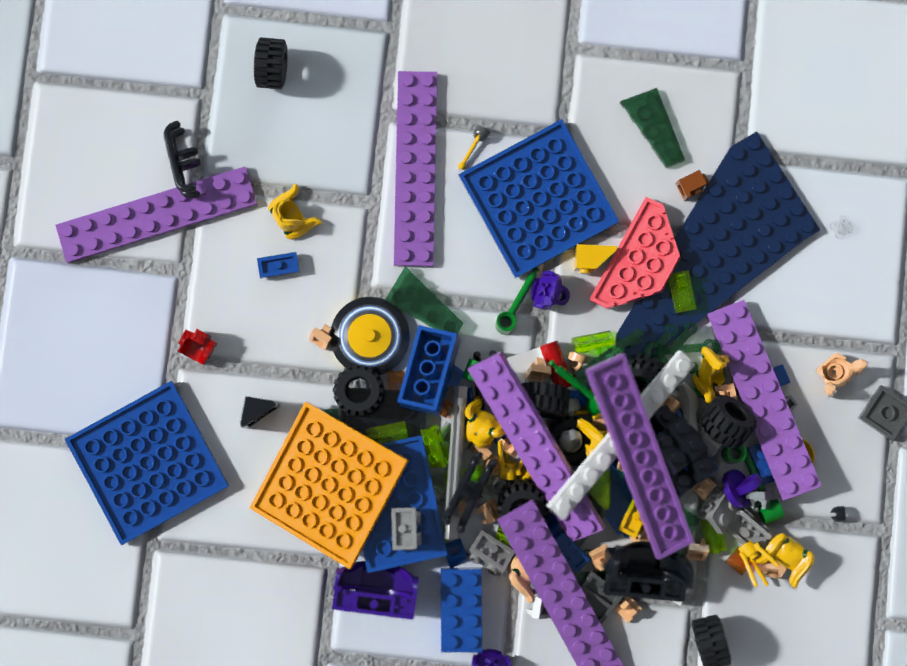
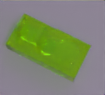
(682, 292)
(593, 341)

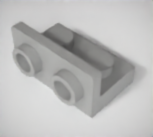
(490, 553)

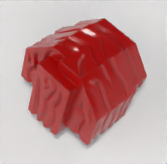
(196, 345)

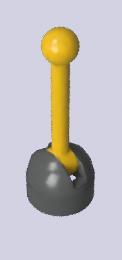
(480, 134)

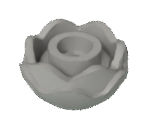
(570, 441)

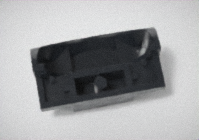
(681, 447)
(645, 574)

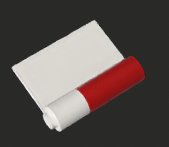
(550, 351)

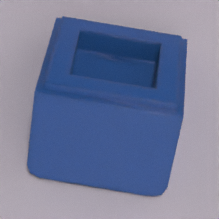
(456, 553)

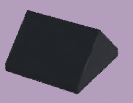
(255, 410)

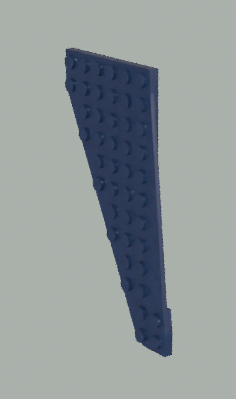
(729, 238)

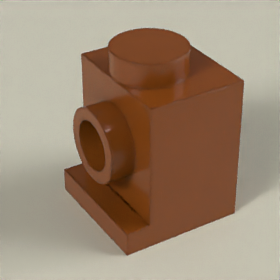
(692, 184)

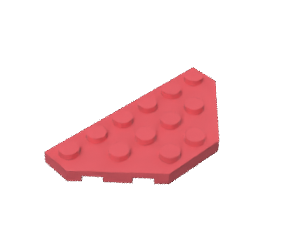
(641, 260)

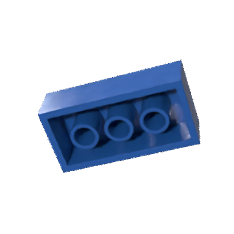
(429, 370)
(461, 609)

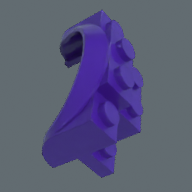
(375, 591)

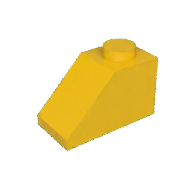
(590, 257)

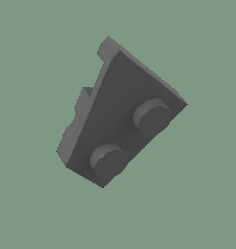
(593, 589)

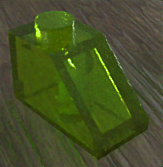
(602, 490)

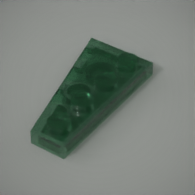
(652, 120)
(419, 302)
(618, 348)

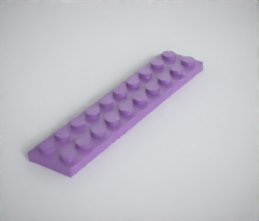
(415, 169)
(155, 215)
(764, 397)
(532, 440)
(639, 455)
(557, 587)

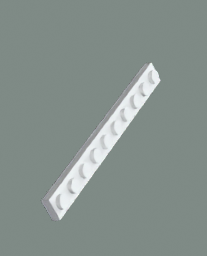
(604, 453)

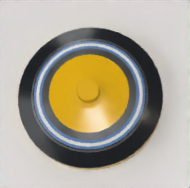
(370, 334)

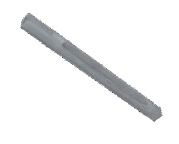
(455, 455)

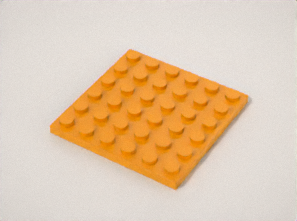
(329, 484)

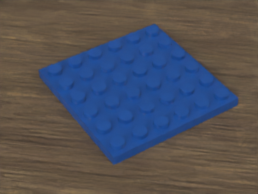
(538, 198)
(146, 462)

